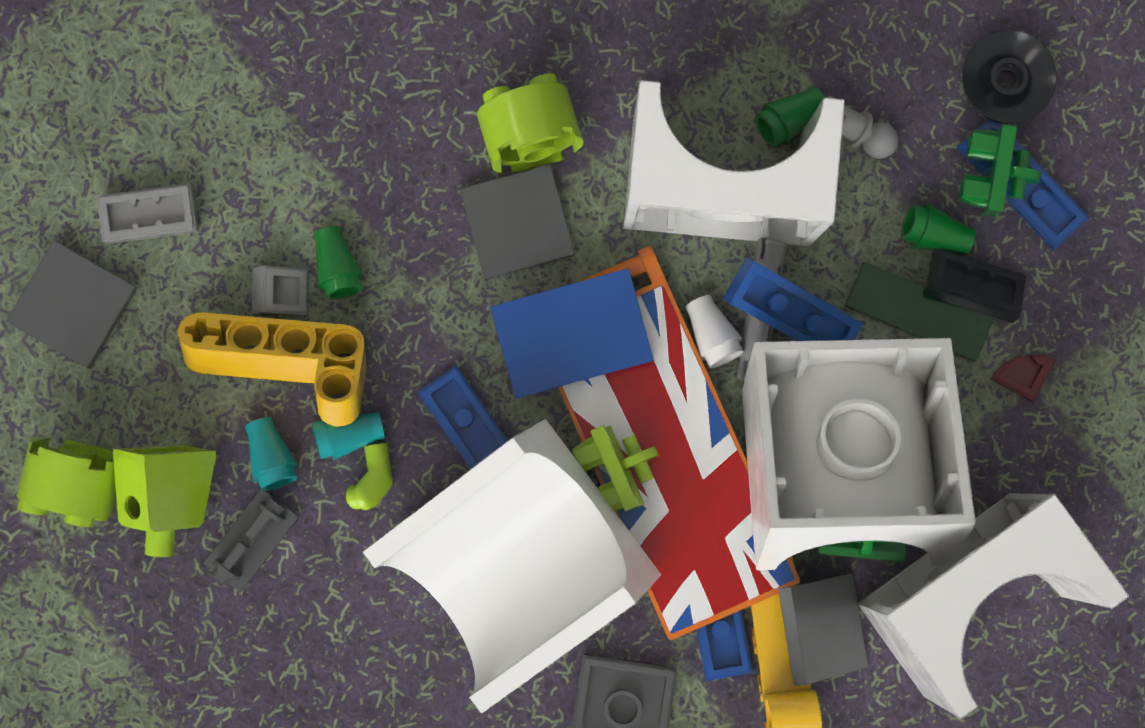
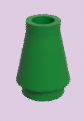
(787, 117)
(933, 229)
(336, 266)

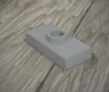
(147, 213)

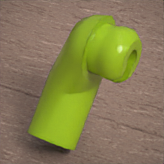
(375, 482)

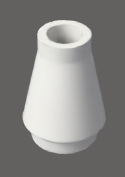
(713, 333)

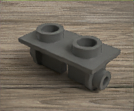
(250, 540)

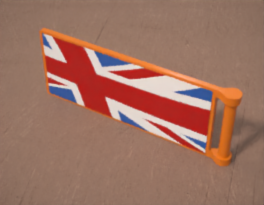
(699, 501)

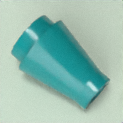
(345, 439)
(269, 456)

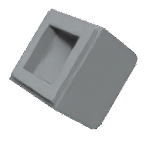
(279, 290)

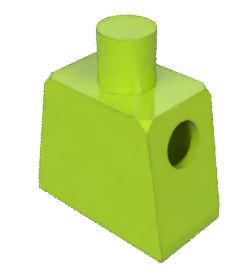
(162, 491)

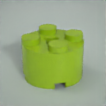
(528, 124)
(68, 481)

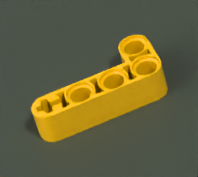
(204, 352)
(784, 702)

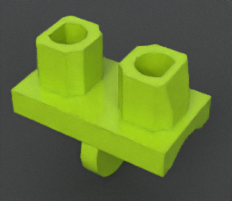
(605, 449)

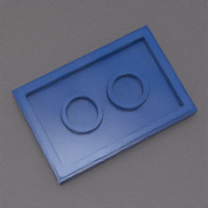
(572, 333)

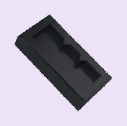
(975, 285)

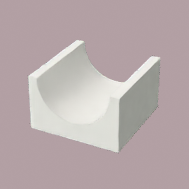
(688, 197)
(855, 447)
(521, 559)
(929, 607)

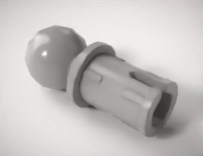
(877, 138)

